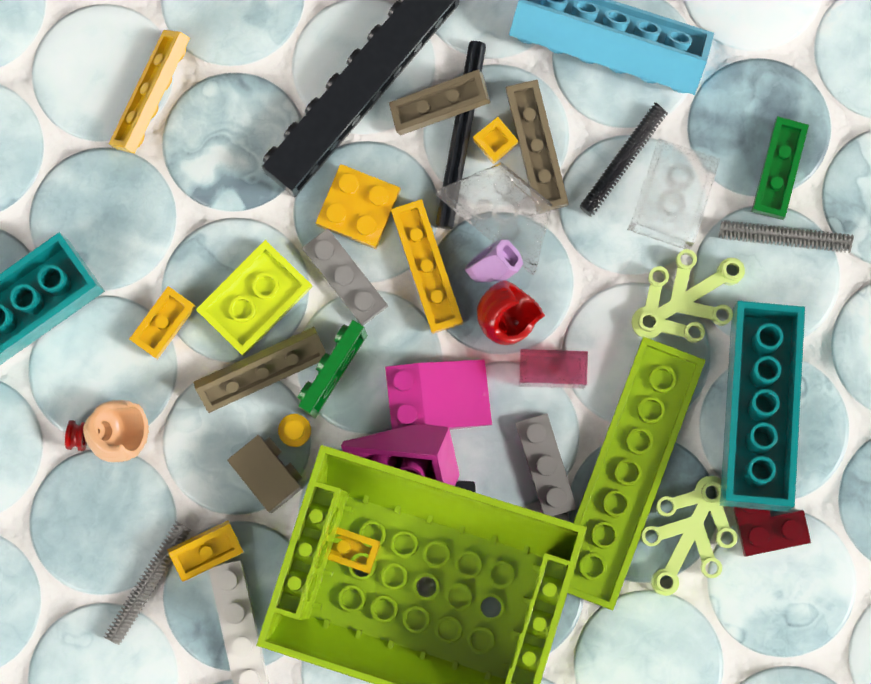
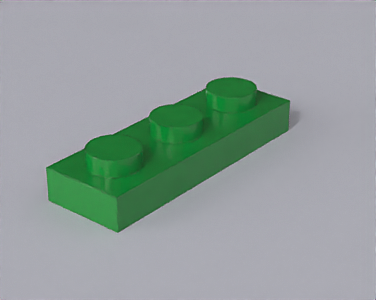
(780, 168)

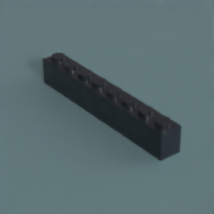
(354, 91)

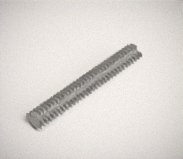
(786, 236)
(147, 585)

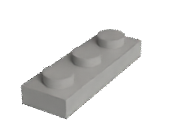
(345, 277)
(545, 465)

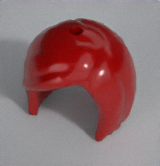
(507, 313)

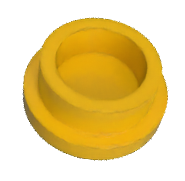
(294, 430)

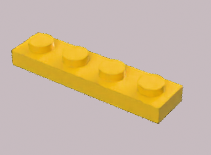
(149, 91)
(426, 266)

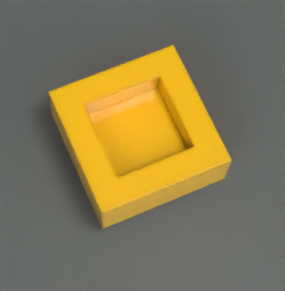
(495, 140)

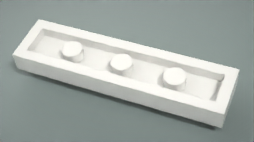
(238, 623)

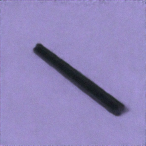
(460, 138)

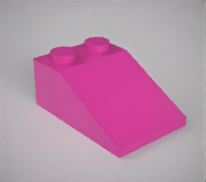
(439, 394)
(413, 448)

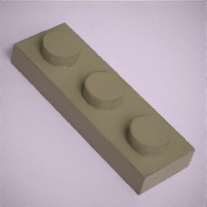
(439, 102)

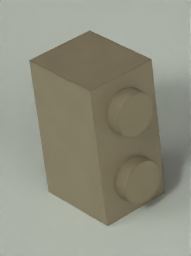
(265, 473)

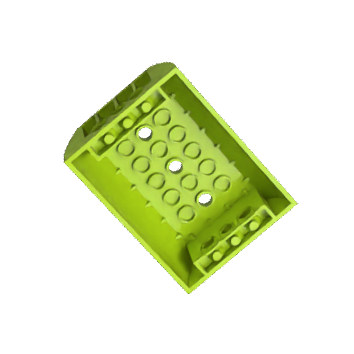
(425, 528)

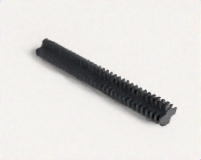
(623, 159)

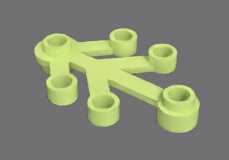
(684, 301)
(691, 530)

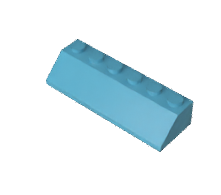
(617, 38)

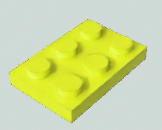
(254, 298)

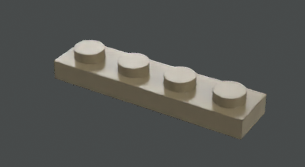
(536, 142)
(260, 370)

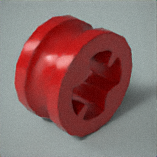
(74, 436)

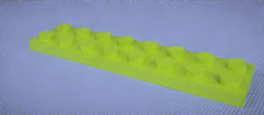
(631, 467)

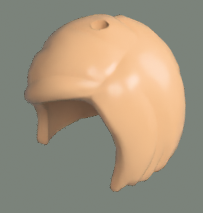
(116, 430)

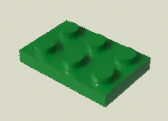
(332, 368)

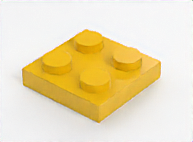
(358, 206)

